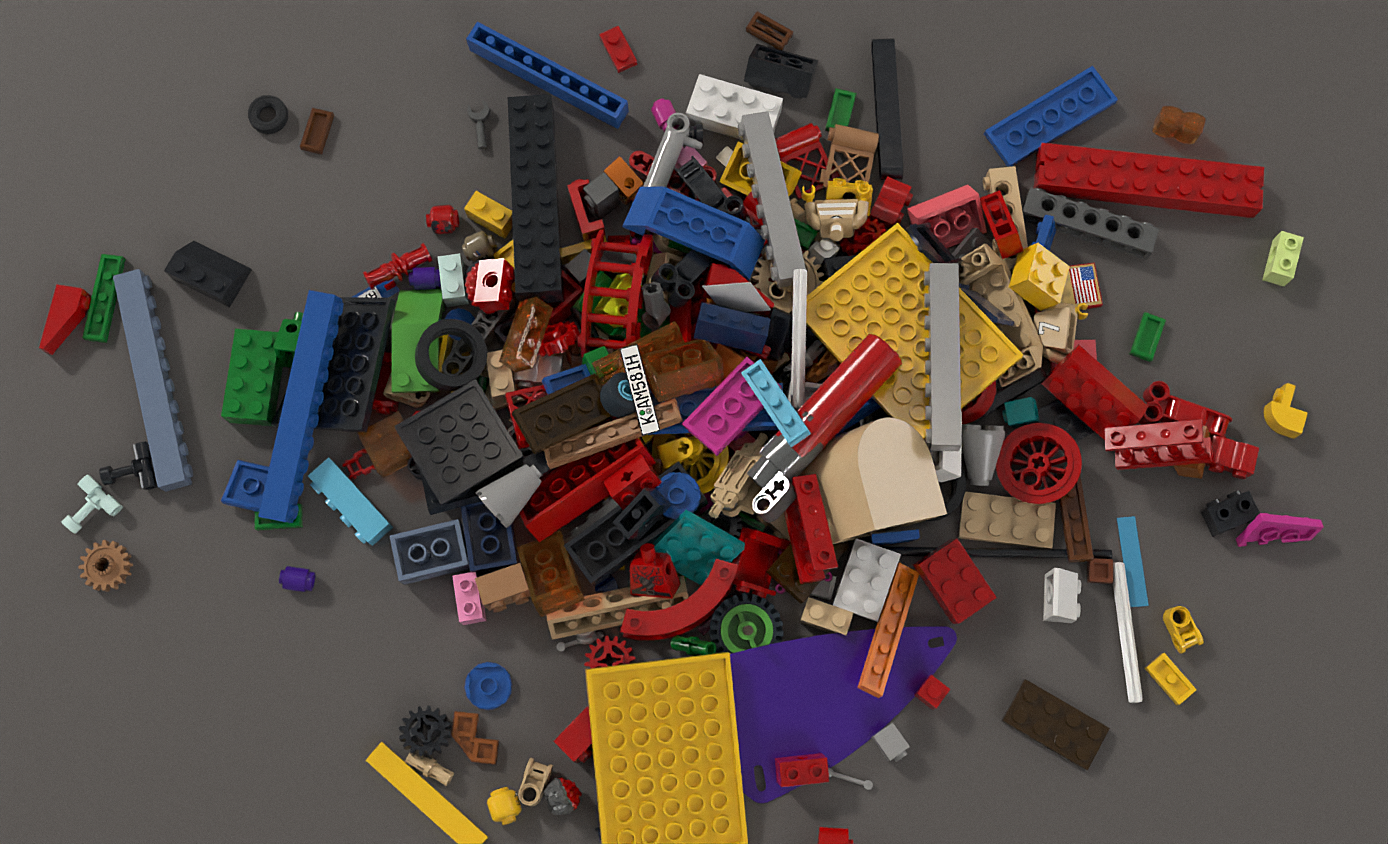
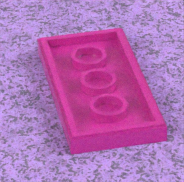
(725, 411)

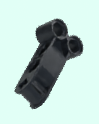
(707, 191)
(682, 276)

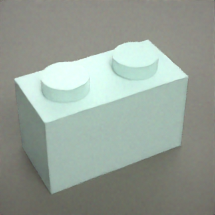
(452, 280)

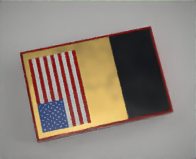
(1081, 287)

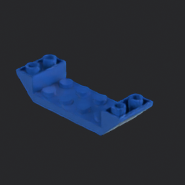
(696, 227)

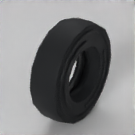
(274, 125)

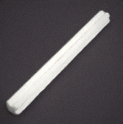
(798, 337)
(1126, 633)

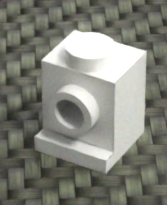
(822, 250)

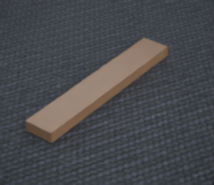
(608, 435)

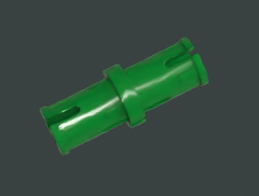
(693, 645)

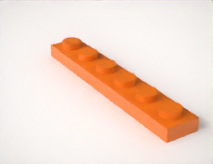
(888, 631)

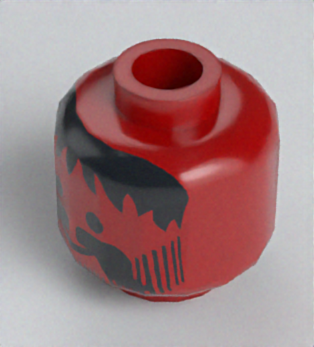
(443, 219)

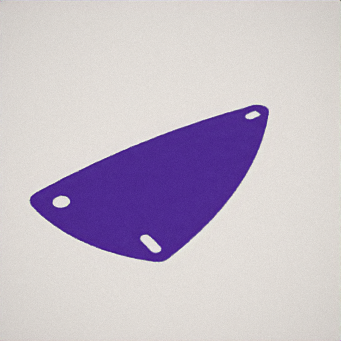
(807, 700)

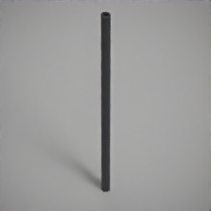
(1001, 552)

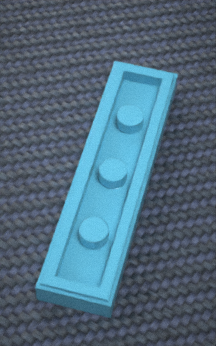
(776, 403)

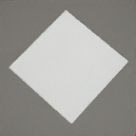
(737, 296)

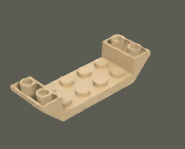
(991, 278)

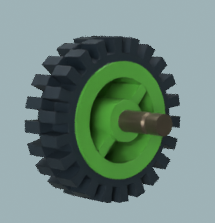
(745, 623)

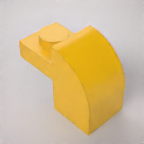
(1282, 417)

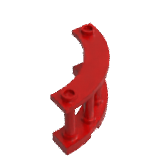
(633, 295)
(686, 614)

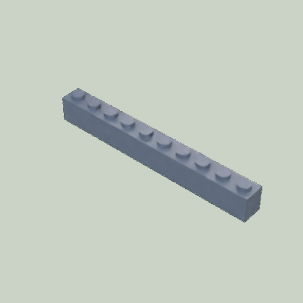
(153, 381)

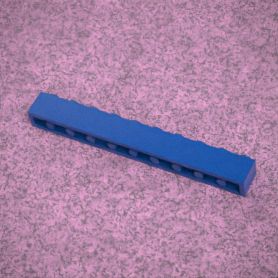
(301, 407)

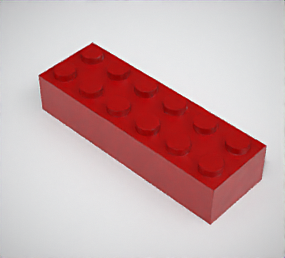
(576, 488)

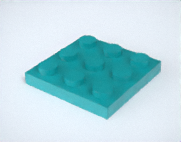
(696, 546)

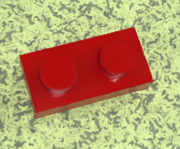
(618, 49)

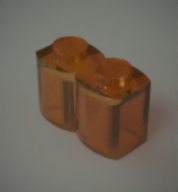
(1182, 126)

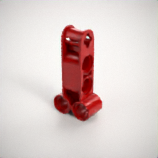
(1174, 409)

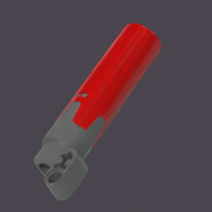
(824, 417)

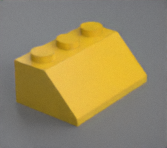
(736, 173)

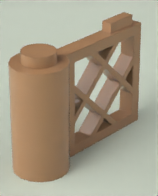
(850, 142)

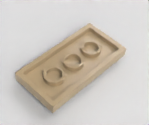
(1006, 521)

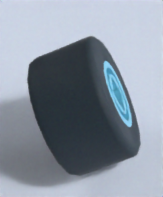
(617, 396)

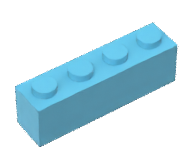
(350, 501)

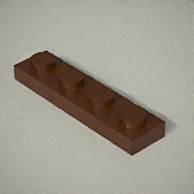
(1075, 524)

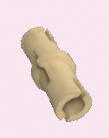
(430, 768)

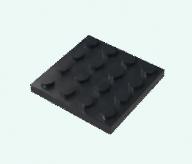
(458, 442)

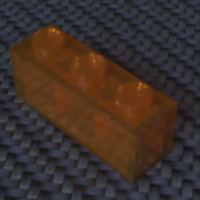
(526, 334)

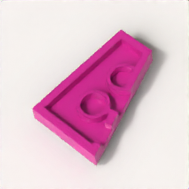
(1272, 527)

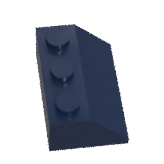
(731, 327)

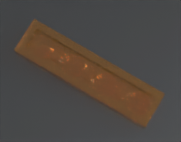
(657, 340)

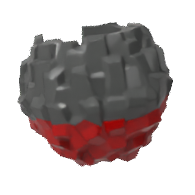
(562, 796)

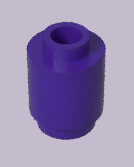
(425, 278)
(297, 579)

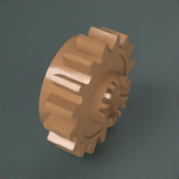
(95, 560)

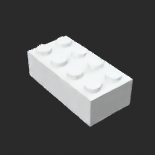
(722, 104)

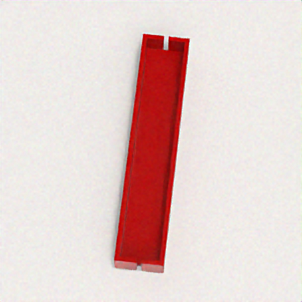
(1150, 180)

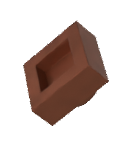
(1100, 571)

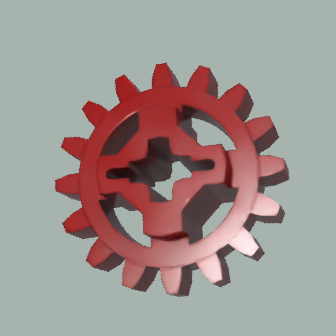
(862, 237)
(558, 338)
(608, 651)

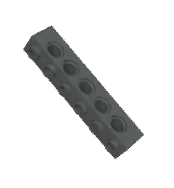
(1098, 233)

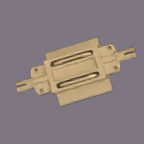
(734, 487)

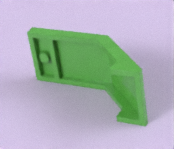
(412, 316)

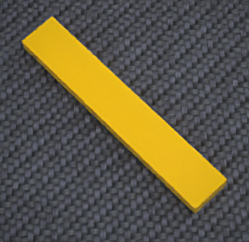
(425, 796)

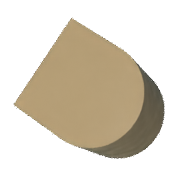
(876, 480)

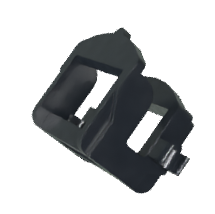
(930, 244)

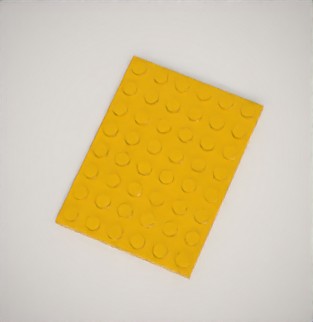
(884, 296)
(667, 752)

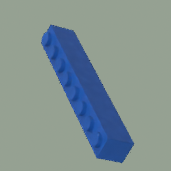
(547, 75)

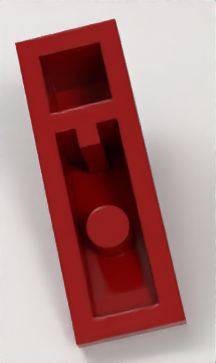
(1001, 224)
(721, 274)
(65, 313)

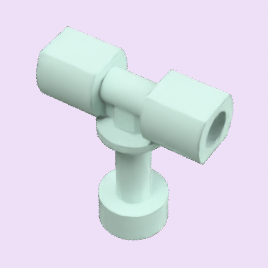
(96, 499)

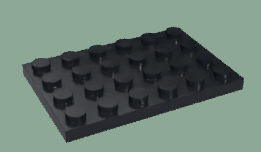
(355, 364)

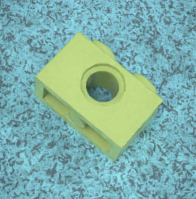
(1283, 258)

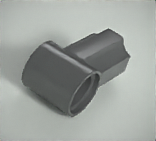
(655, 307)

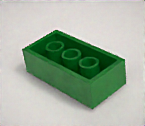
(252, 379)

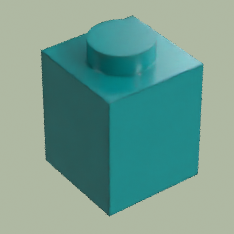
(1021, 412)

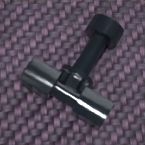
(139, 467)

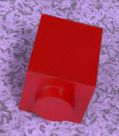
(932, 692)

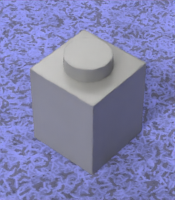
(891, 743)

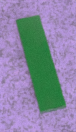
(103, 299)

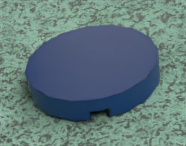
(680, 492)
(488, 686)

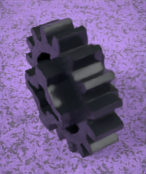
(416, 733)

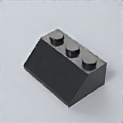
(780, 71)
(208, 272)

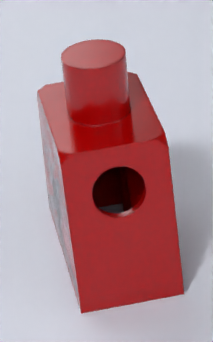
(653, 574)

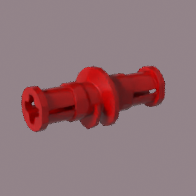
(397, 266)

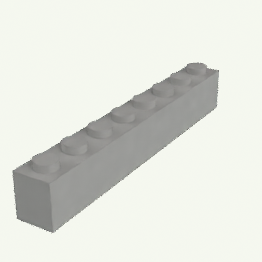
(772, 197)
(944, 357)

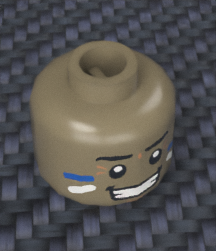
(479, 246)

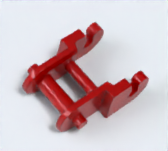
(347, 463)

